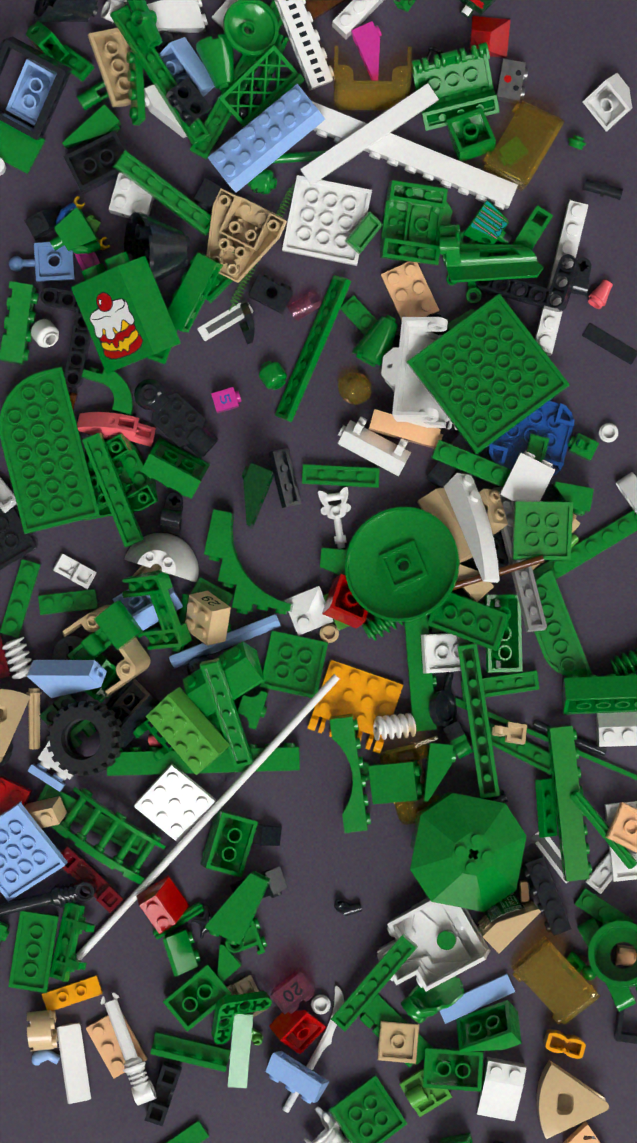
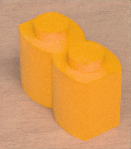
(569, 1044)

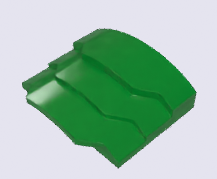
(413, 222)

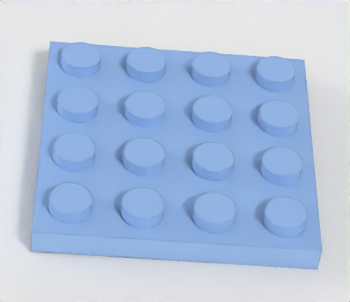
(24, 852)

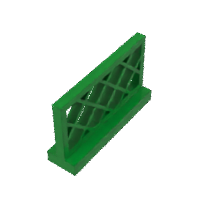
(280, 89)

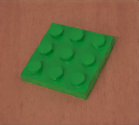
(542, 529)
(294, 664)
(368, 1114)

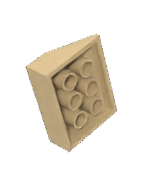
(507, 926)

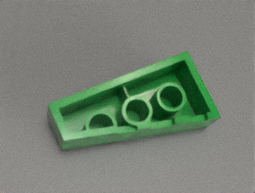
(18, 323)

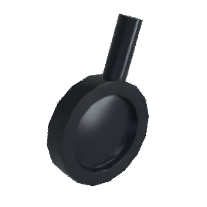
(443, 704)

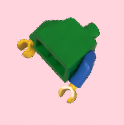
(76, 231)

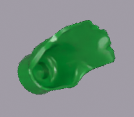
(424, 1003)

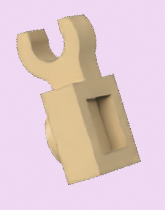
(513, 732)

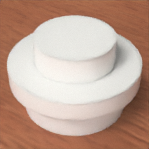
(608, 432)
(320, 1004)

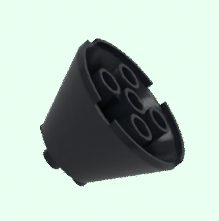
(65, 10)
(159, 242)

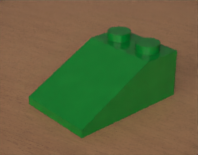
(438, 762)
(196, 997)
(489, 1028)
(453, 1069)

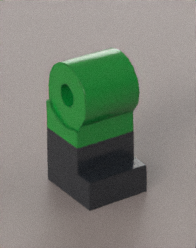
(457, 739)

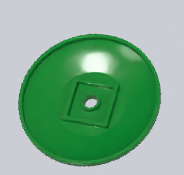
(375, 559)

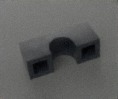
(164, 1092)

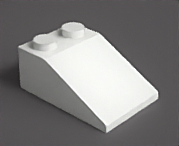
(501, 1089)

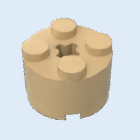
(42, 1030)

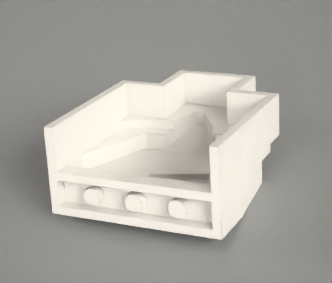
(430, 962)

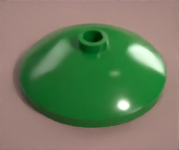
(259, 21)

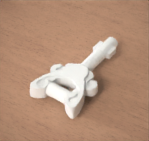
(336, 512)

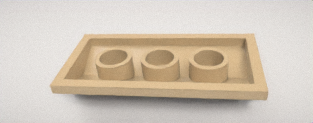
(110, 53)
(439, 505)

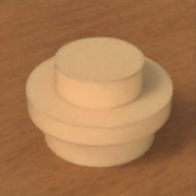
(329, 633)

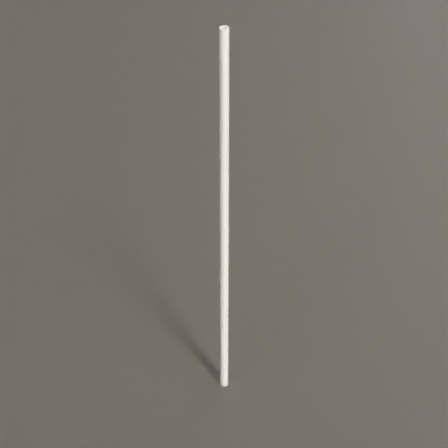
(209, 814)

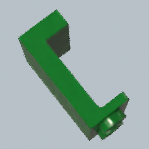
(395, 782)

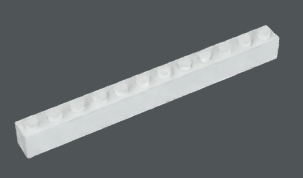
(422, 160)

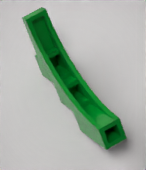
(221, 545)

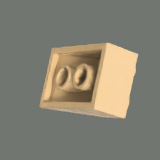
(477, 590)

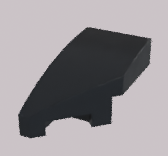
(248, 326)

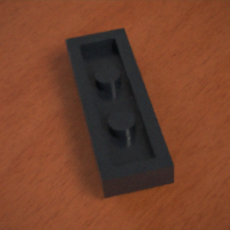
(284, 478)

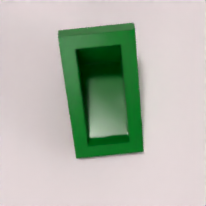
(227, 963)

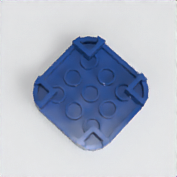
(549, 421)

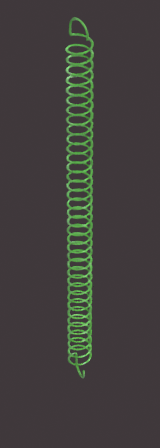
(290, 191)

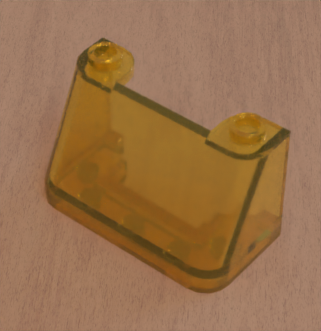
(523, 144)
(555, 981)

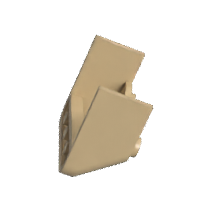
(135, 656)

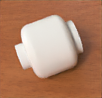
(44, 333)

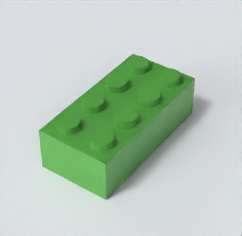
(187, 730)

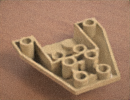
(243, 229)

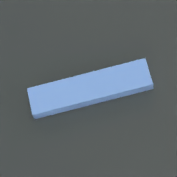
(478, 998)

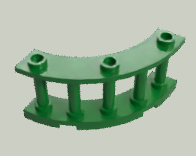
(97, 850)

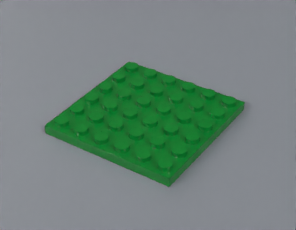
(488, 373)

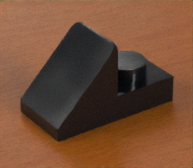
(267, 835)

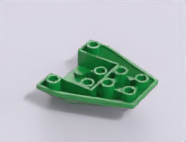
(128, 463)

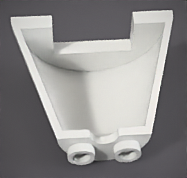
(169, 552)

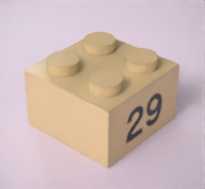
(207, 617)

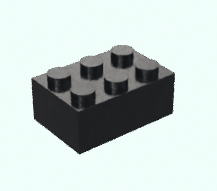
(94, 162)

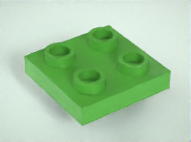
(423, 1098)

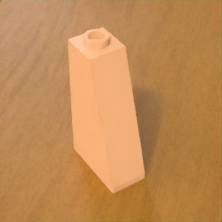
(386, 425)

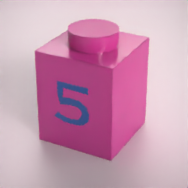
(226, 399)

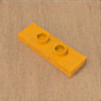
(72, 993)

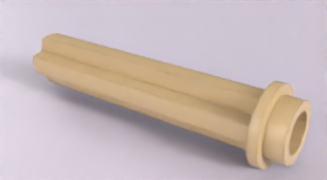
(34, 718)

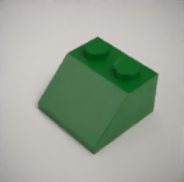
(471, 135)
(578, 495)
(181, 951)

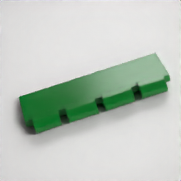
(379, 1011)

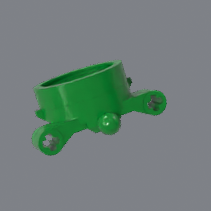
(600, 944)

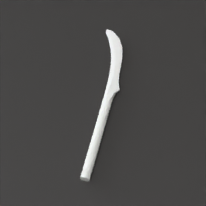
(324, 1042)

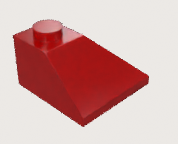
(493, 31)
(297, 1029)

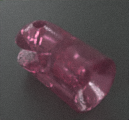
(303, 306)

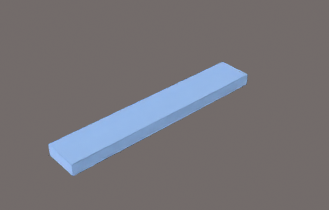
(232, 638)

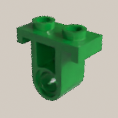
(251, 939)

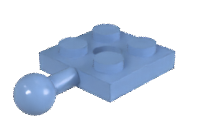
(44, 271)

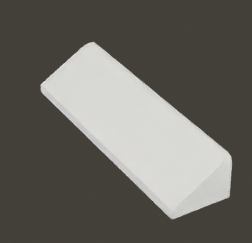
(73, 1063)

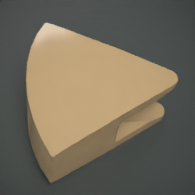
(11, 710)
(565, 1101)

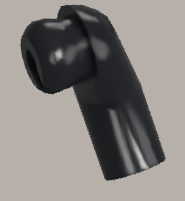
(345, 908)

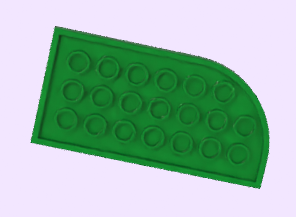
(45, 454)

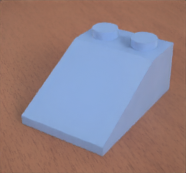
(31, 91)

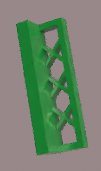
(190, 1051)

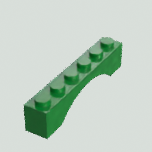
(344, 734)

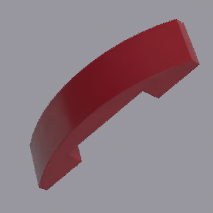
(80, 869)

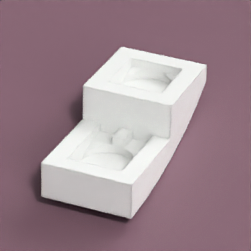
(74, 570)

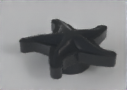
(202, 921)

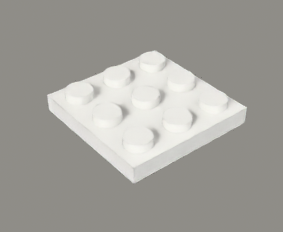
(174, 802)

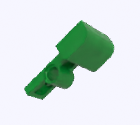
(115, 628)

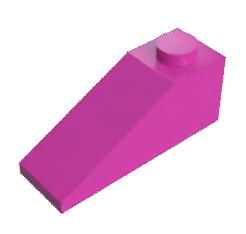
(368, 44)

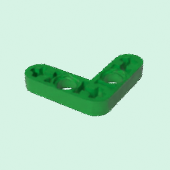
(229, 1006)

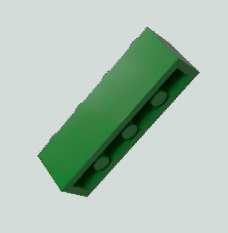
(193, 291)

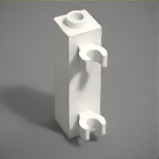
(374, 447)

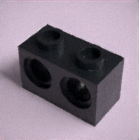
(191, 99)

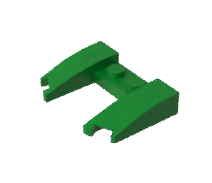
(171, 631)

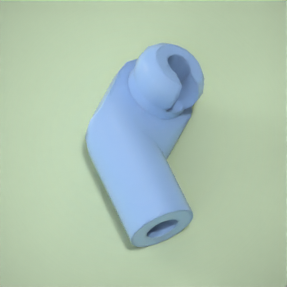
(43, 1055)

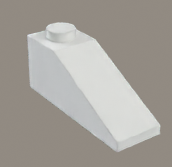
(159, 108)

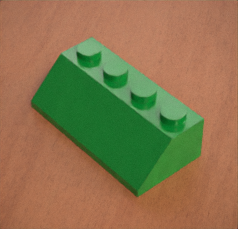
(509, 655)
(241, 672)

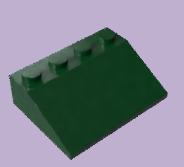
(256, 486)

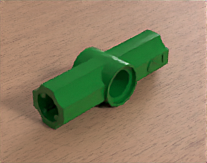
(146, 21)

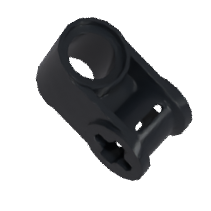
(582, 280)

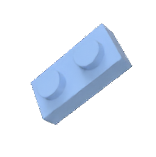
(41, 772)

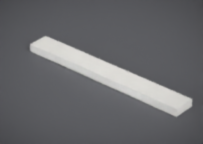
(369, 134)

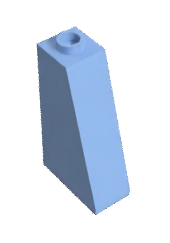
(66, 676)

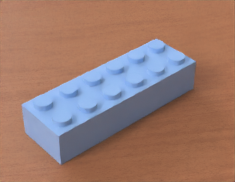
(266, 138)

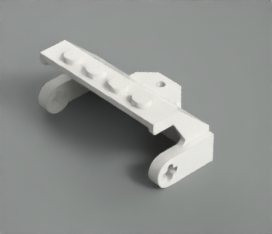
(411, 398)

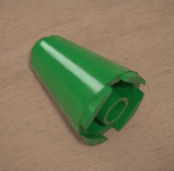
(218, 60)
(377, 341)

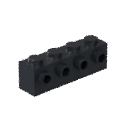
(545, 890)

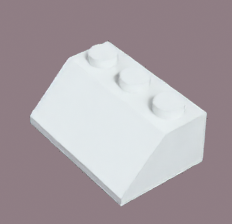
(616, 729)

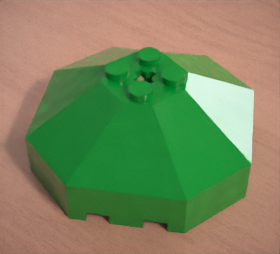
(442, 846)

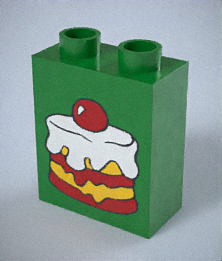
(124, 311)

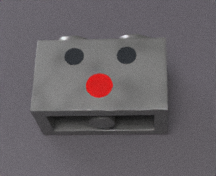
(511, 81)

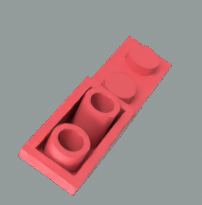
(114, 424)

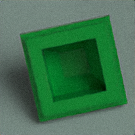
(576, 962)

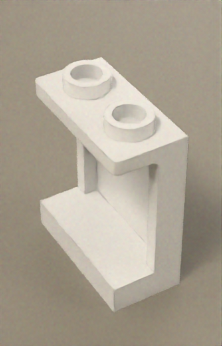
(527, 479)

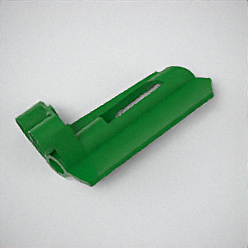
(472, 262)

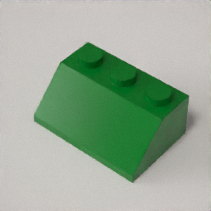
(175, 468)
(228, 843)

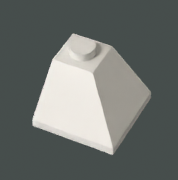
(609, 101)

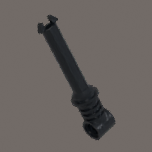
(57, 896)

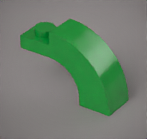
(122, 395)

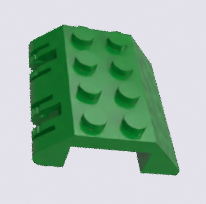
(459, 82)

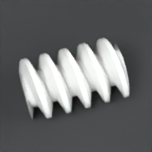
(17, 658)
(394, 724)

